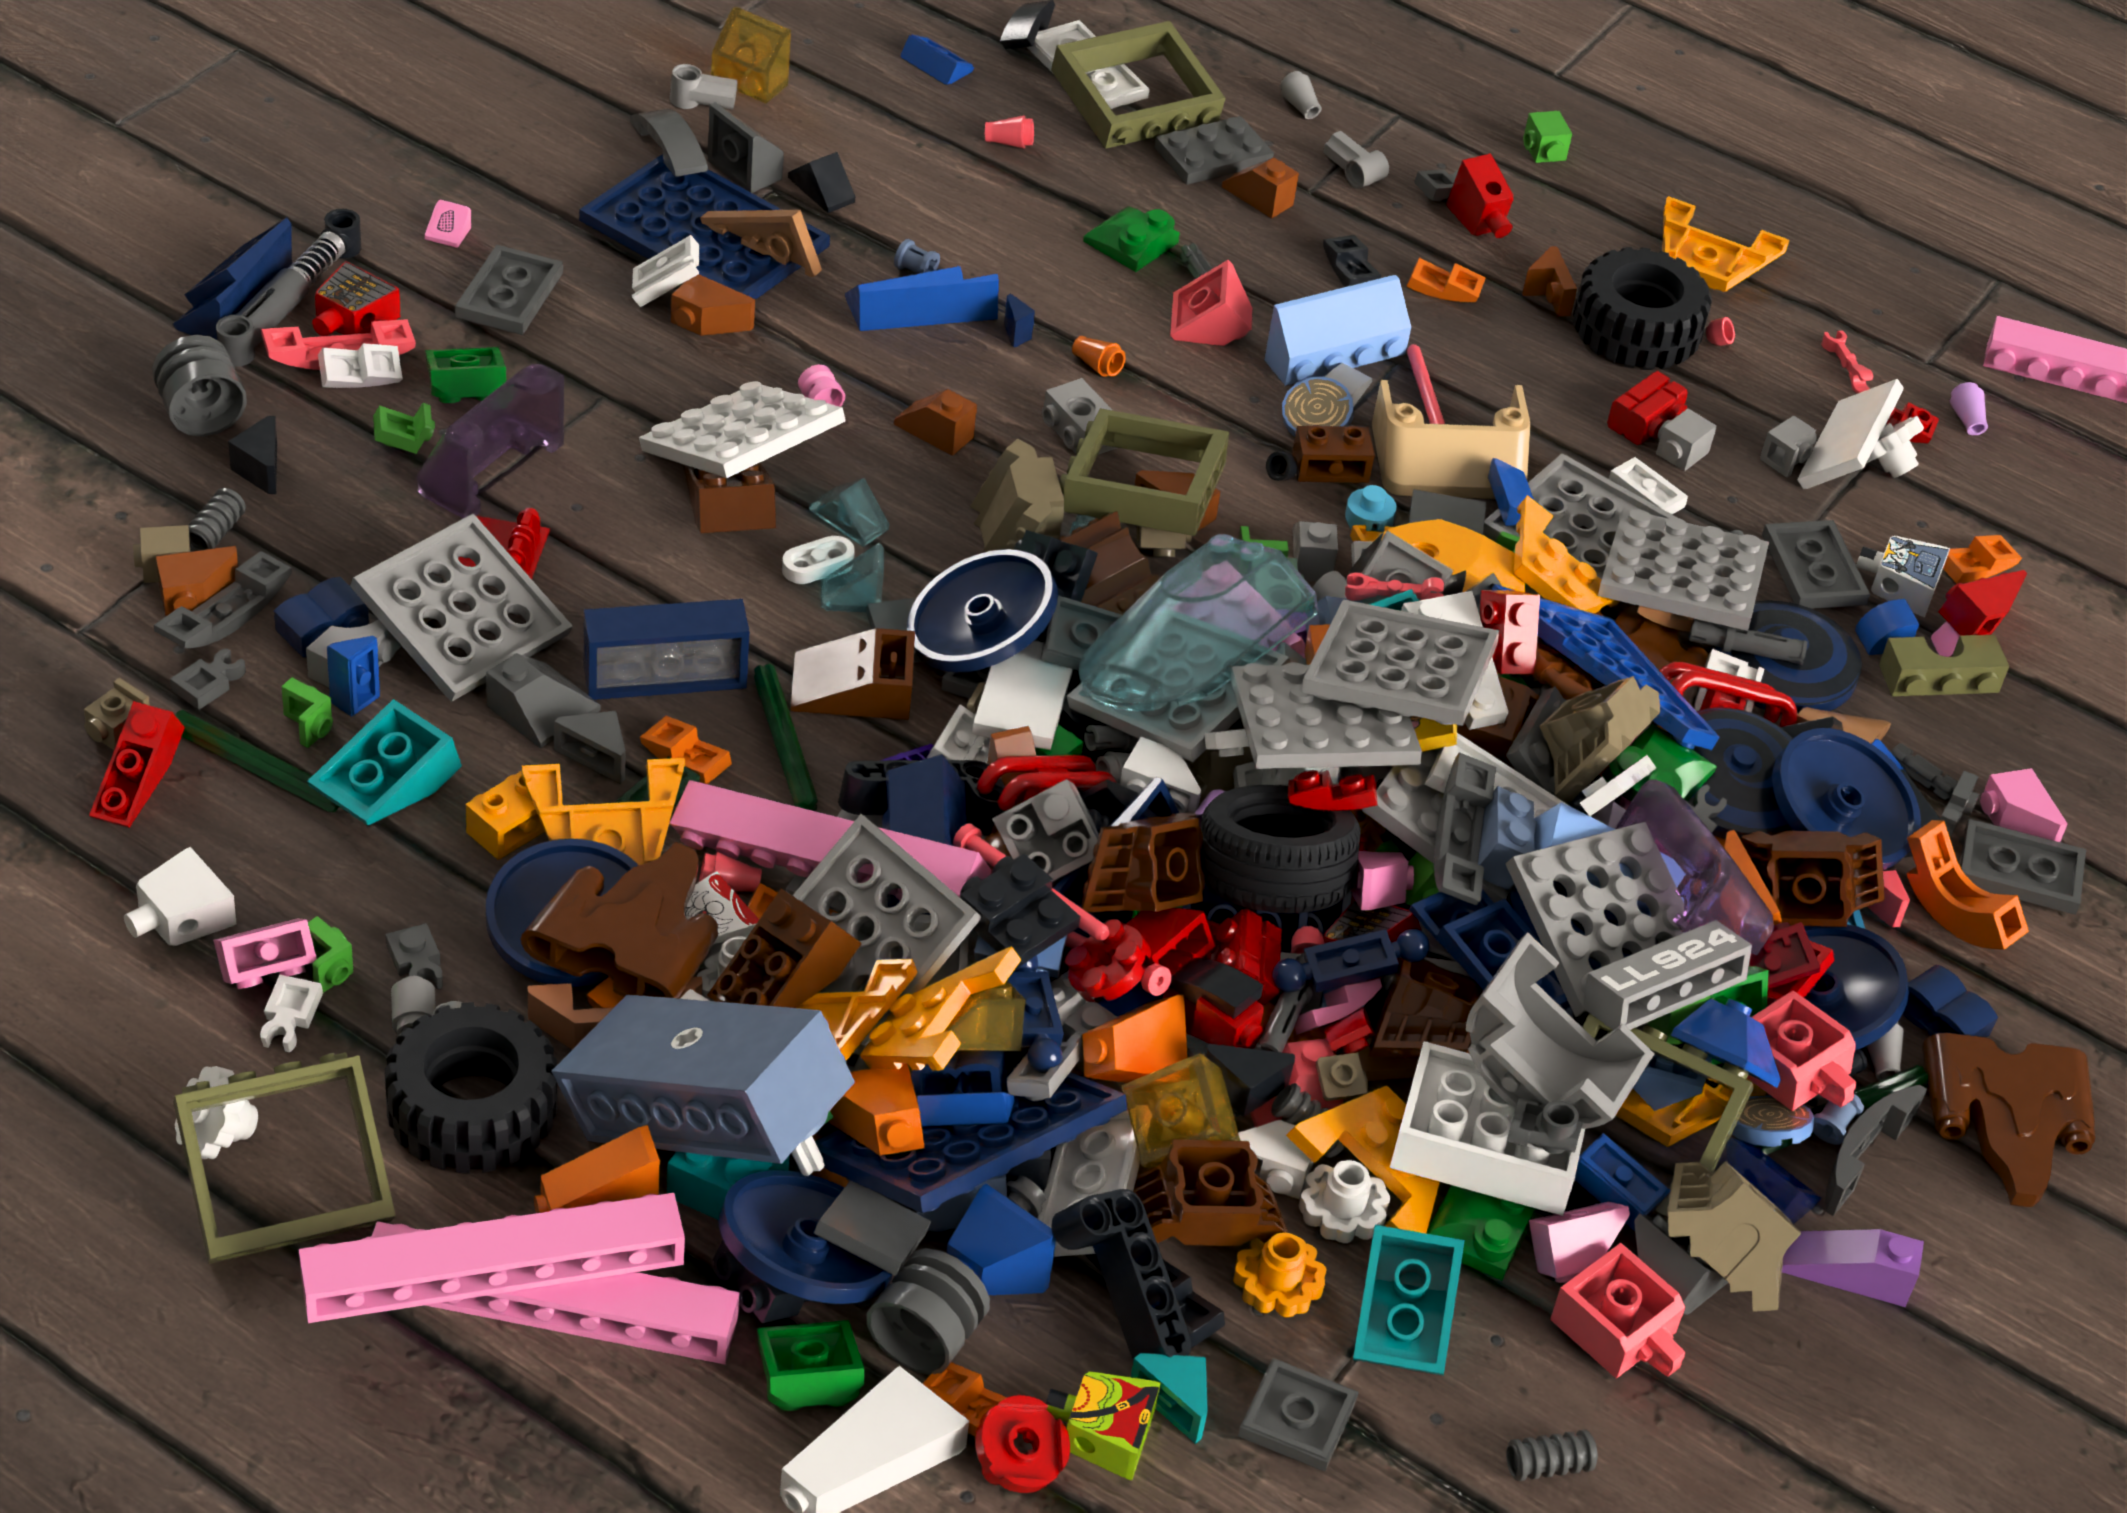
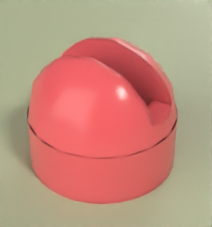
(1720, 332)
(1306, 937)

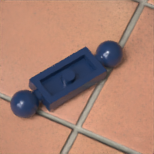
(1351, 960)
(1041, 1018)

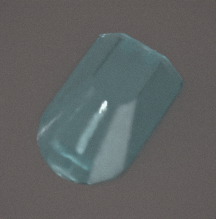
(1196, 623)

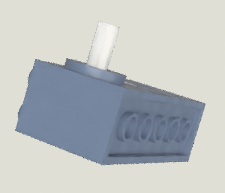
(708, 1078)

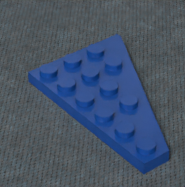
(1609, 656)

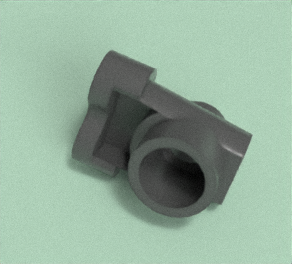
(1552, 1127)

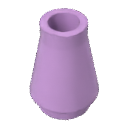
(1969, 405)

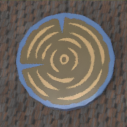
(1317, 402)
(1769, 1122)

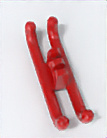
(1731, 691)
(1042, 775)

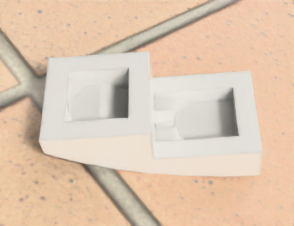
(360, 368)

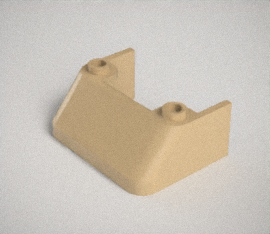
(1446, 456)

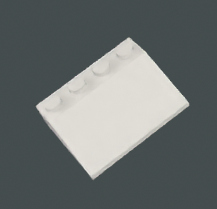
(1459, 1135)

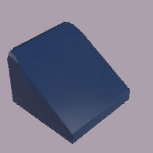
(1018, 321)

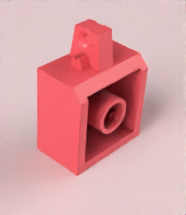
(1809, 1052)
(1622, 1314)

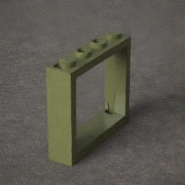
(1127, 46)
(1139, 504)
(1695, 1061)
(286, 1078)

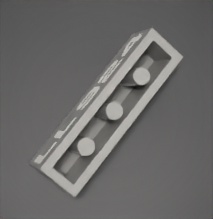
(1667, 976)

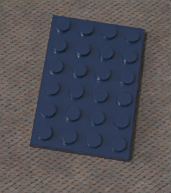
(659, 210)
(968, 1155)

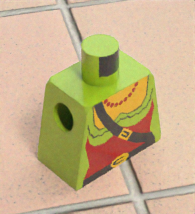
(1107, 1419)

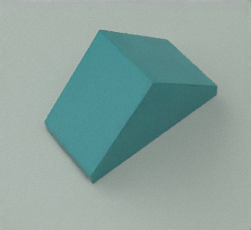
(1181, 1391)

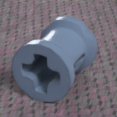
(915, 258)
(1833, 1120)

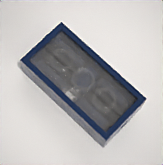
(665, 649)

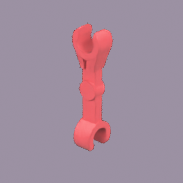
(1857, 372)
(1364, 587)

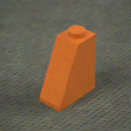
(1137, 1042)
(881, 1111)
(611, 1173)

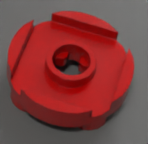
(1088, 963)
(1001, 1460)

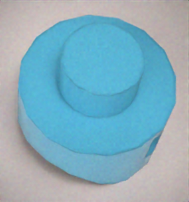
(1370, 507)

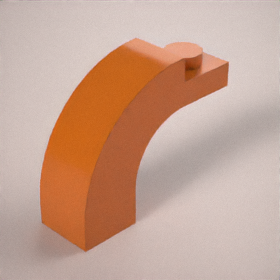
(1954, 900)

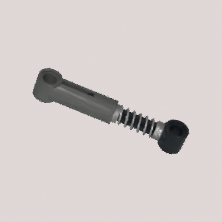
(289, 286)

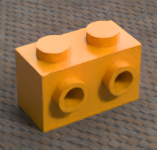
(503, 817)

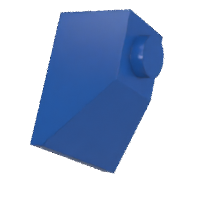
(1730, 1037)
(1004, 1245)

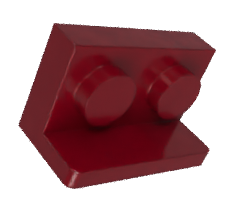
(1786, 955)

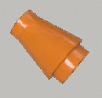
(1100, 355)

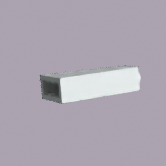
(873, 1446)

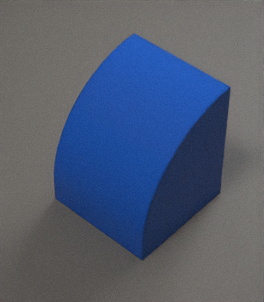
(1886, 621)

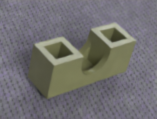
(1916, 670)

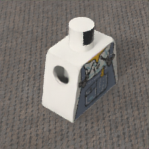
(1905, 571)

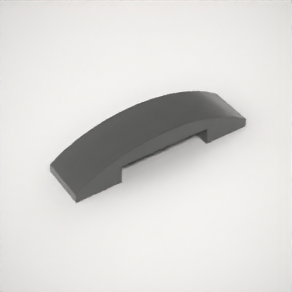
(672, 133)
(229, 609)
(1460, 828)
(1888, 1116)

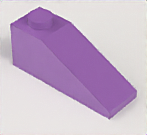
(1858, 1261)

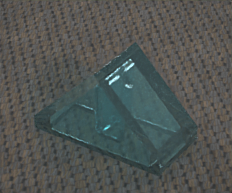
(852, 511)
(855, 583)

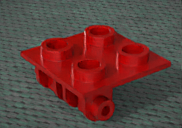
(520, 539)

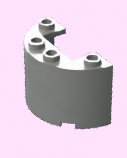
(1540, 1053)

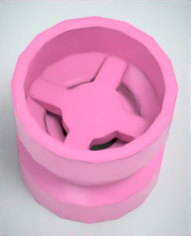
(819, 383)

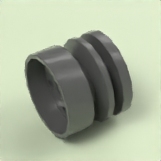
(199, 385)
(928, 1311)

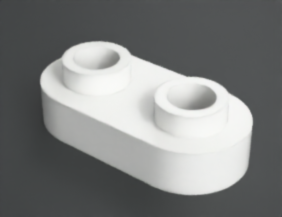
(816, 559)

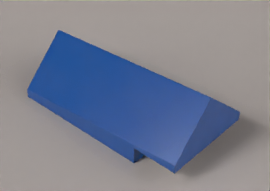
(924, 300)

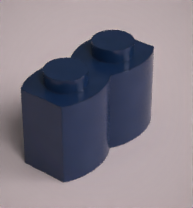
(309, 615)
(1944, 1005)
(965, 1073)

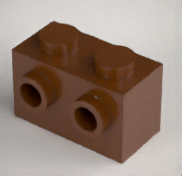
(1333, 454)

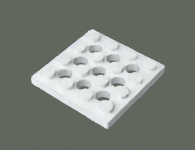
(741, 429)

